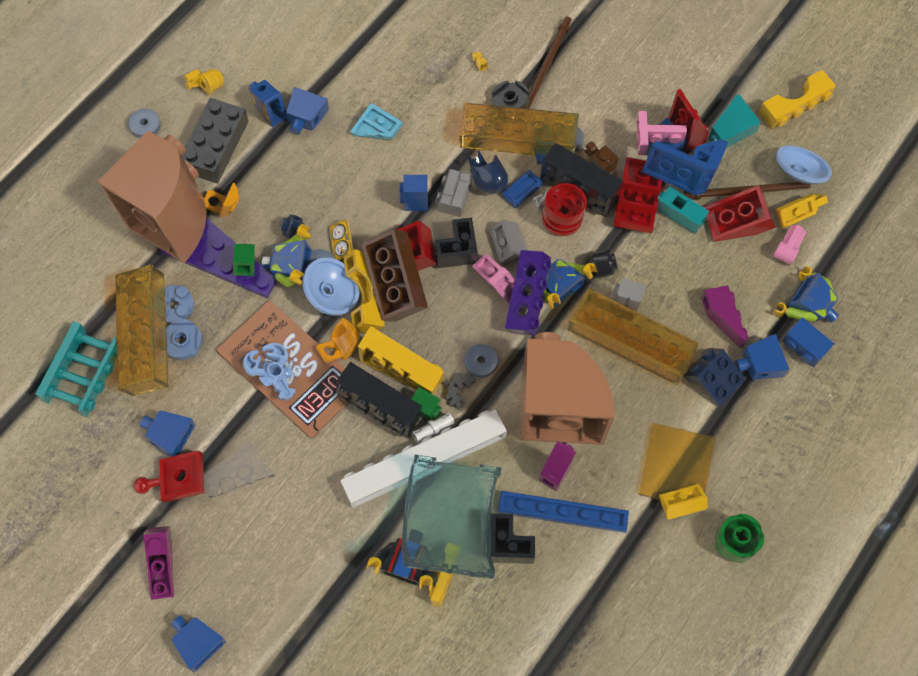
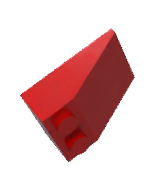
(684, 114)
(740, 215)
(421, 243)

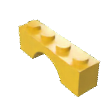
(779, 110)
(368, 312)

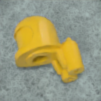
(208, 80)

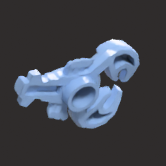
(272, 371)

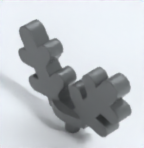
(452, 393)

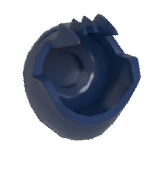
(489, 177)

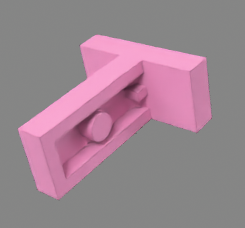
(659, 133)
(495, 276)

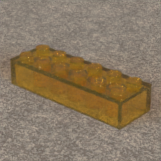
(516, 129)
(141, 331)
(632, 336)

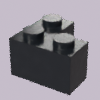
(459, 249)
(505, 546)

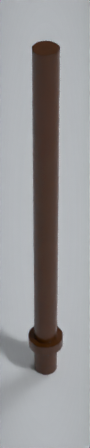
(563, 29)
(734, 190)

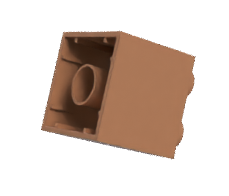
(158, 194)
(563, 394)

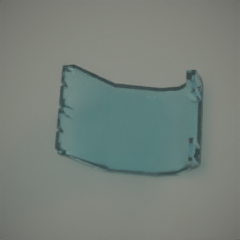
(448, 518)

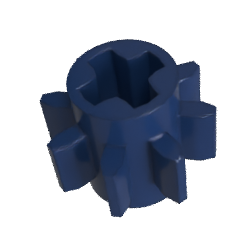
(290, 225)

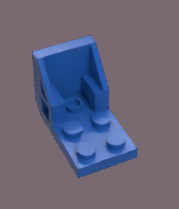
(685, 171)

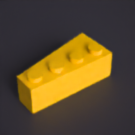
(399, 362)

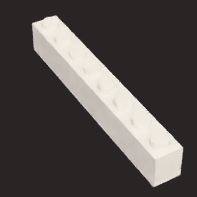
(446, 447)

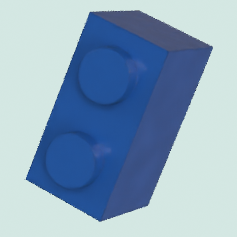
(414, 192)
(807, 342)

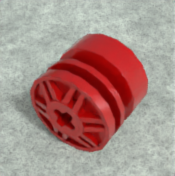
(564, 209)

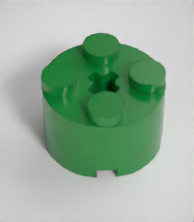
(750, 542)

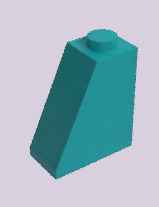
(735, 123)

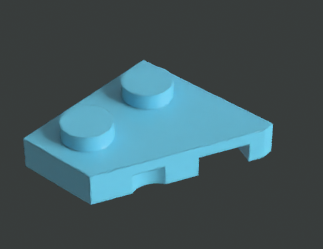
(376, 124)

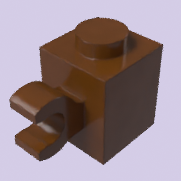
(602, 158)

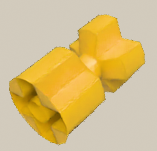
(480, 61)

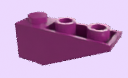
(721, 310)
(557, 465)
(159, 561)

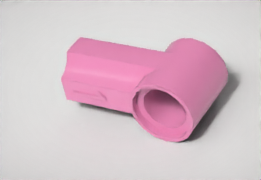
(789, 246)

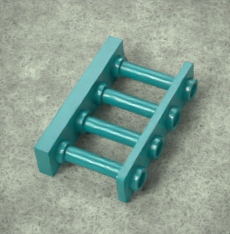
(67, 353)

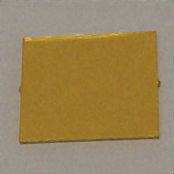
(675, 461)

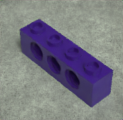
(525, 282)

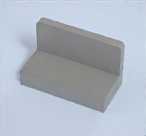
(507, 240)

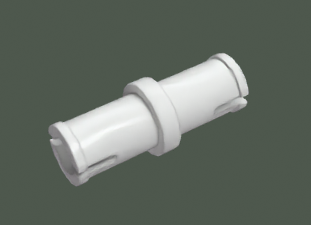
(433, 427)

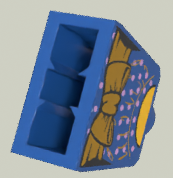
(263, 94)

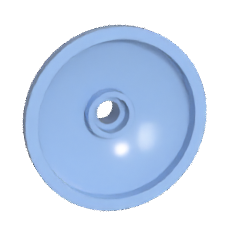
(803, 165)
(330, 276)

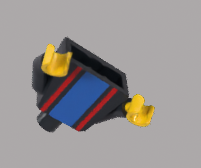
(391, 563)

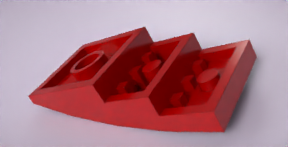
(637, 198)

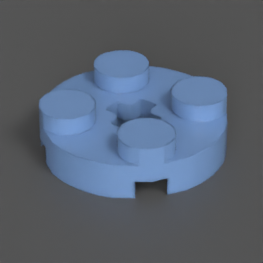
(182, 296)
(193, 341)

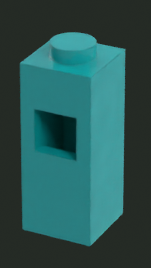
(682, 209)

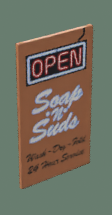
(312, 377)

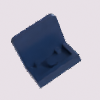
(716, 374)

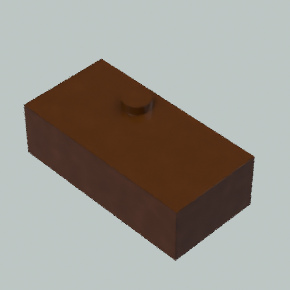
(394, 275)

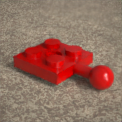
(170, 469)

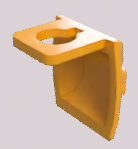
(229, 202)
(343, 340)

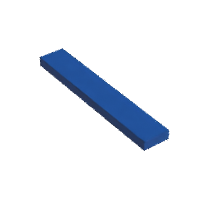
(563, 511)

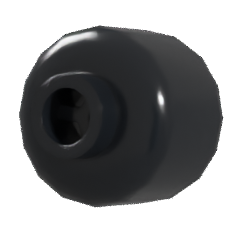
(604, 263)

